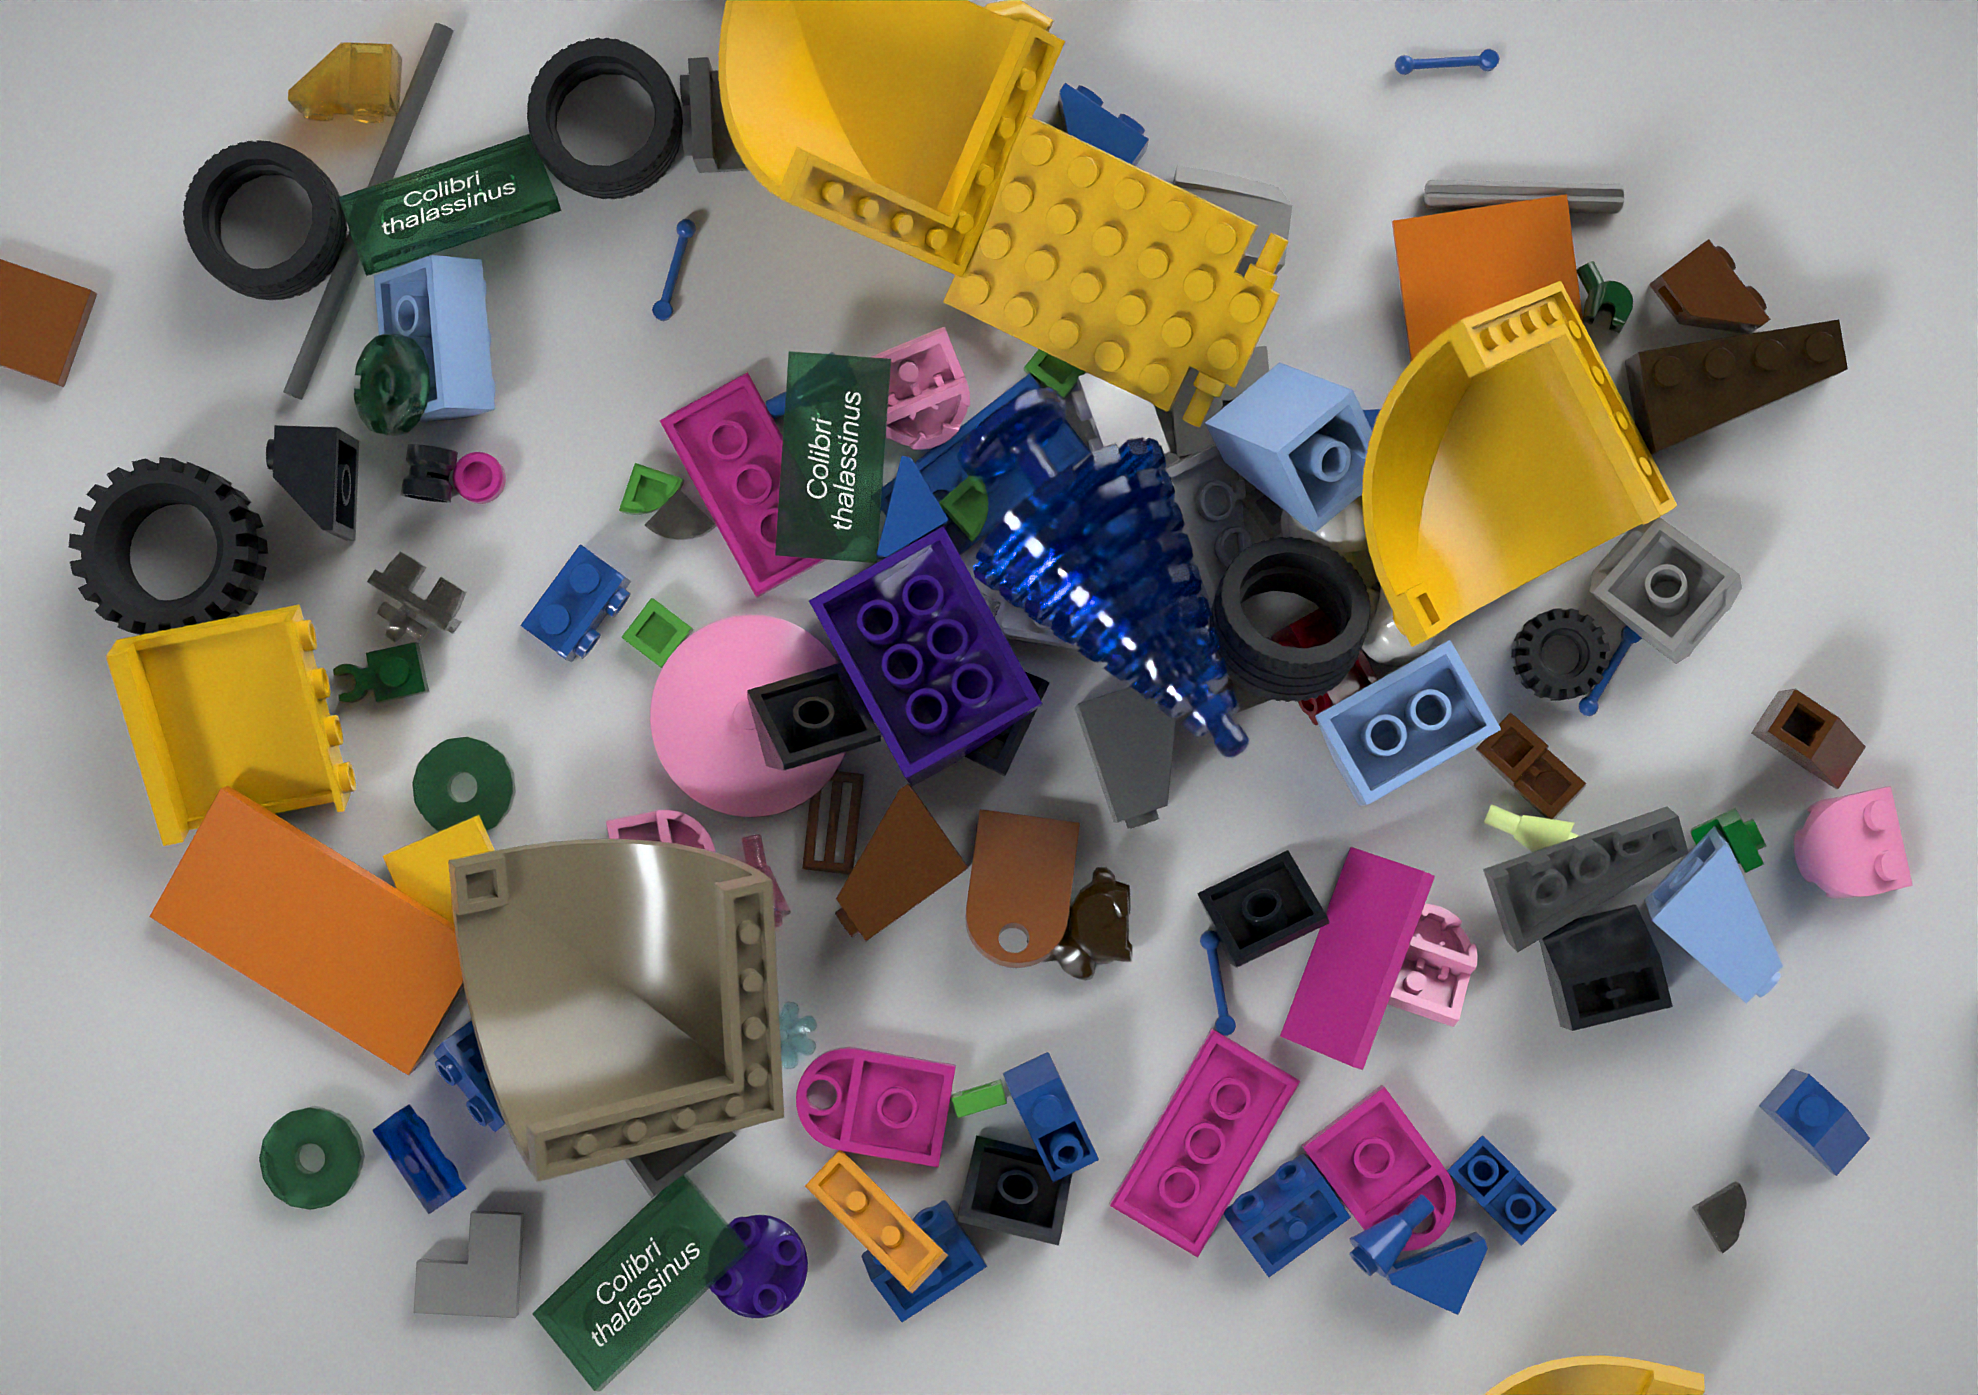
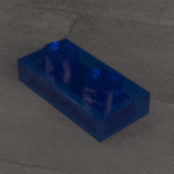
(419, 1158)

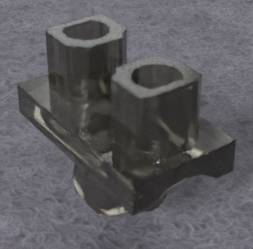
(398, 583)

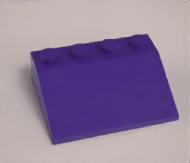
(926, 655)

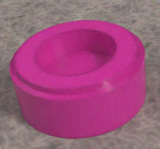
(479, 477)

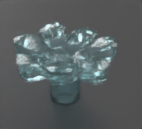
(796, 1035)

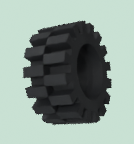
(1590, 647)

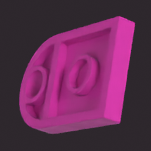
(883, 1104)
(1382, 1166)

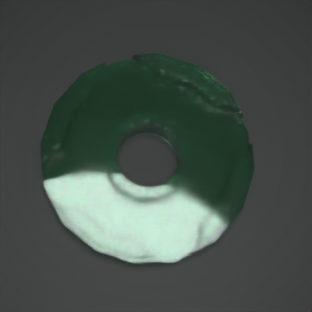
(404, 362)
(457, 756)
(282, 1164)

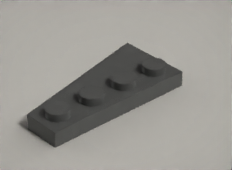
(1572, 877)

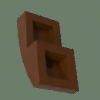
(1530, 767)

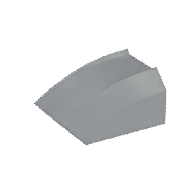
(1246, 198)
(1665, 587)

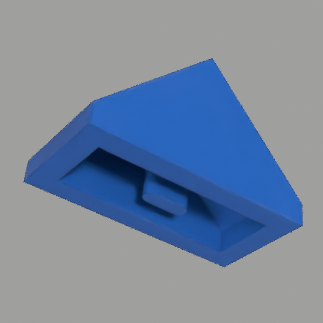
(911, 511)
(1442, 1272)

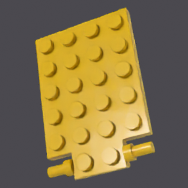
(1118, 272)

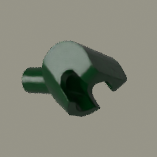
(1605, 296)

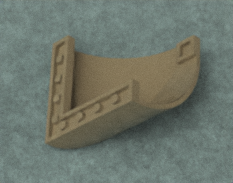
(619, 995)

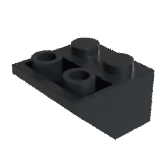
(1604, 969)

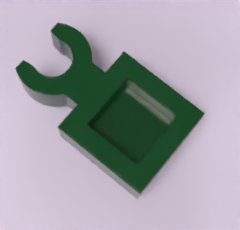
(390, 674)

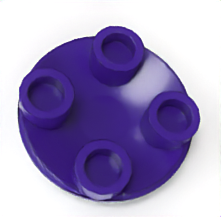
(769, 1273)

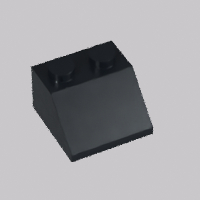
(319, 473)

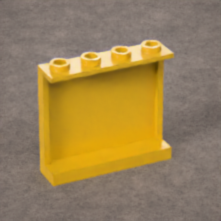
(230, 709)

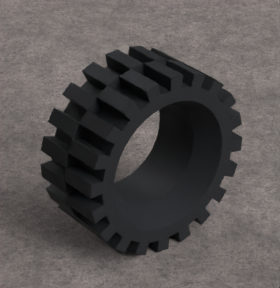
(118, 515)

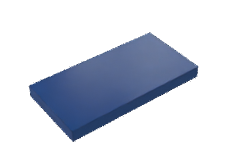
(1005, 490)

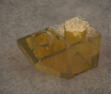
(351, 81)

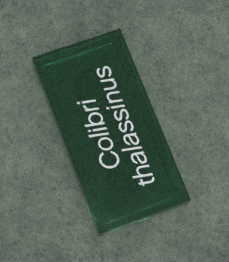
(449, 204)
(833, 457)
(640, 1282)

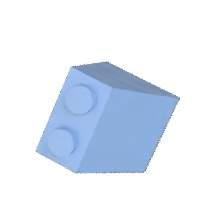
(1296, 442)
(1715, 918)

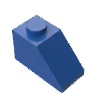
(1815, 1120)

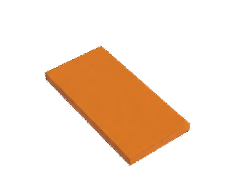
(314, 929)

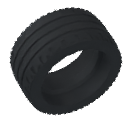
(582, 62)
(222, 178)
(1312, 573)

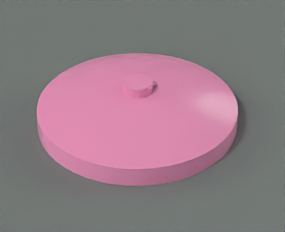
(706, 722)

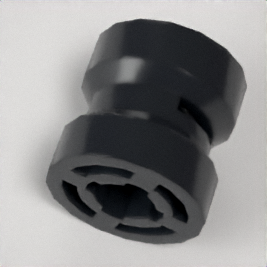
(429, 461)

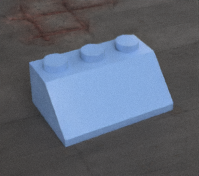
(444, 311)
(1406, 724)

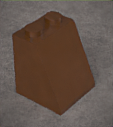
(898, 868)

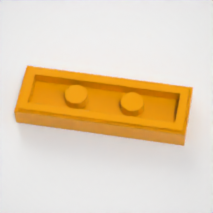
(876, 1221)

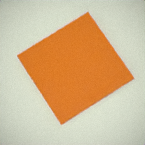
(1480, 259)

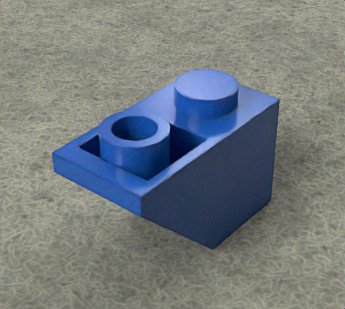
(1091, 123)
(1050, 1116)

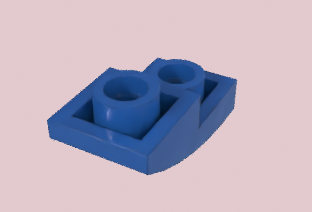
(1501, 1190)

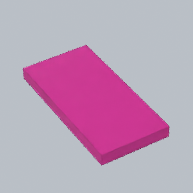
(736, 466)
(1357, 957)
(1204, 1142)

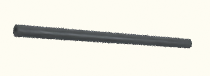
(384, 171)

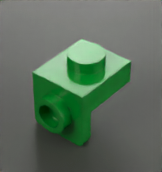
(1741, 836)

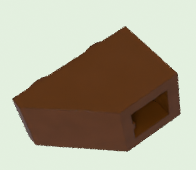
(1709, 294)
(1809, 736)

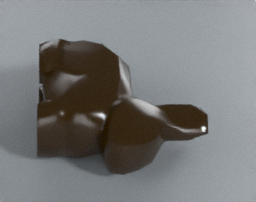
(1096, 927)

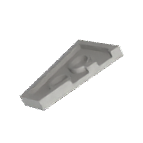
(1212, 513)

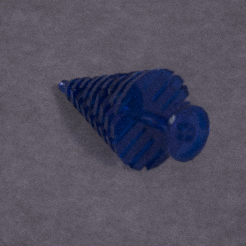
(1104, 562)

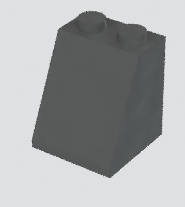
(1130, 752)

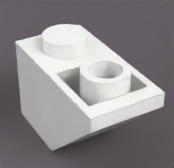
(1115, 414)

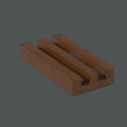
(828, 864)

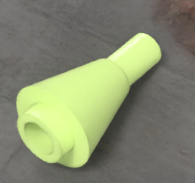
(1530, 831)

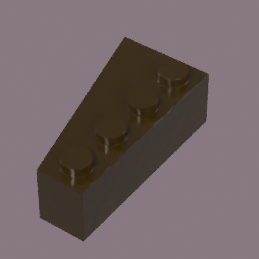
(1712, 382)

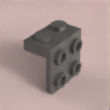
(708, 134)

